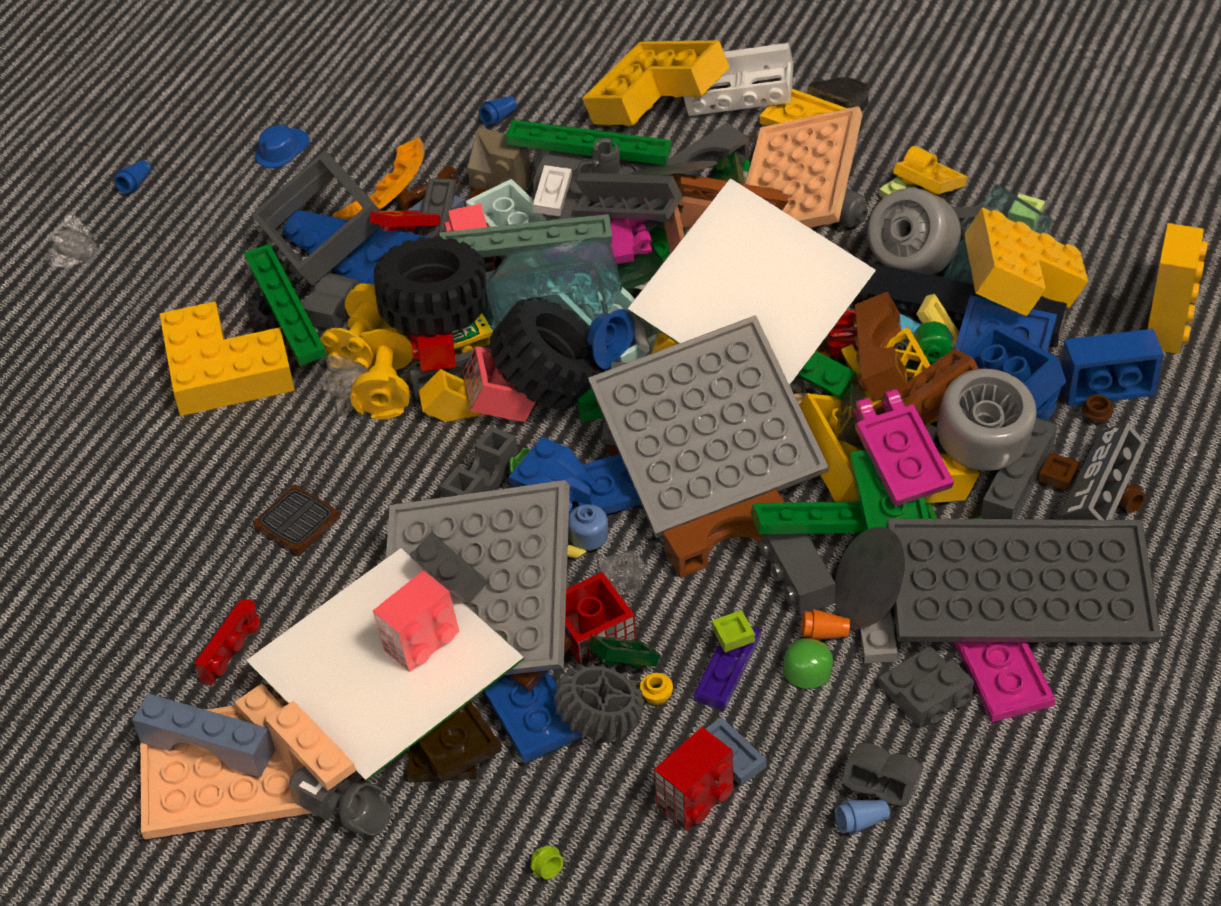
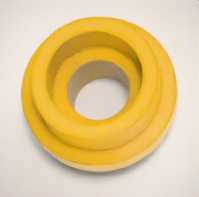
(656, 695)

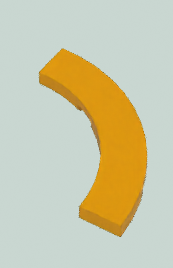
(407, 163)

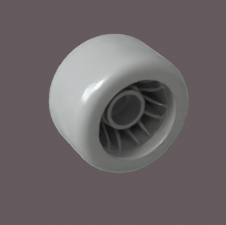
(932, 237)
(986, 419)

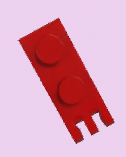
(404, 220)

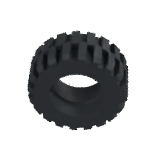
(430, 286)
(544, 353)

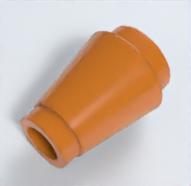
(823, 625)

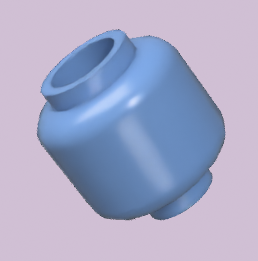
(588, 527)

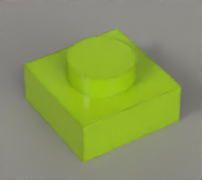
(733, 631)

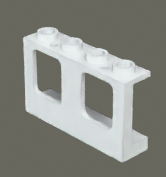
(744, 69)

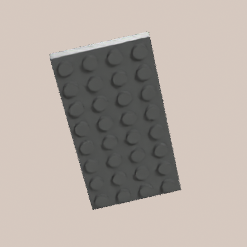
(1025, 581)

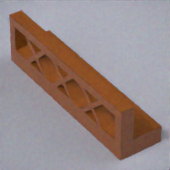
(709, 188)
(929, 396)

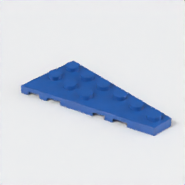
(313, 229)

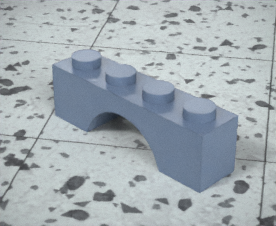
(236, 742)

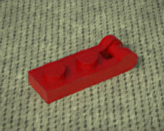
(227, 641)

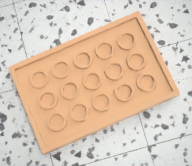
(809, 163)
(199, 792)

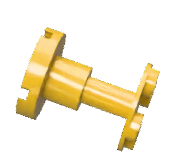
(364, 317)
(380, 388)

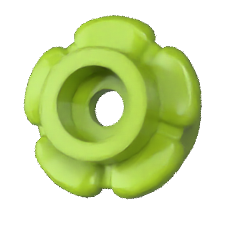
(546, 862)

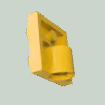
(923, 169)

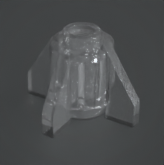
(74, 244)
(341, 381)

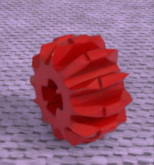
(842, 334)

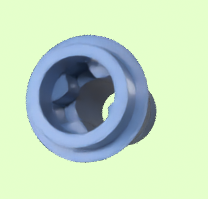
(860, 814)

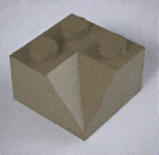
(495, 162)

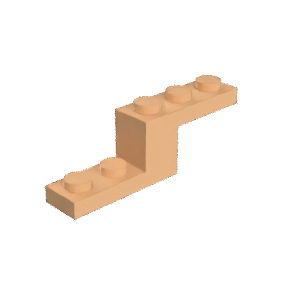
(296, 737)

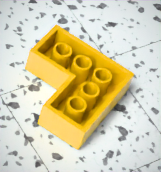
(651, 72)
(1020, 265)
(1177, 285)
(221, 371)

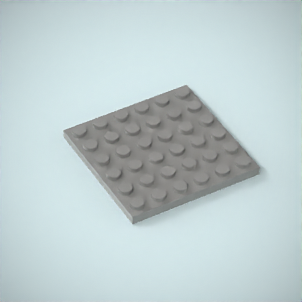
(707, 425)
(518, 546)

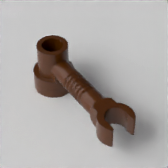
(408, 199)

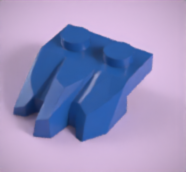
(552, 463)

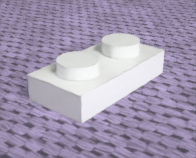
(552, 190)

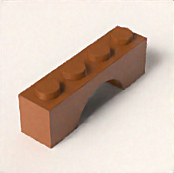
(880, 367)
(692, 542)

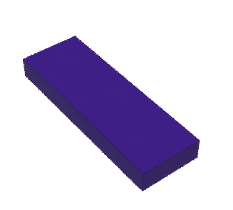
(724, 674)

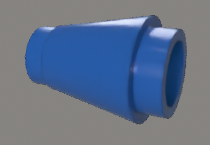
(496, 110)
(131, 177)

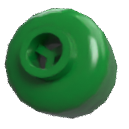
(934, 340)

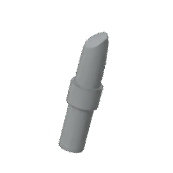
(640, 334)

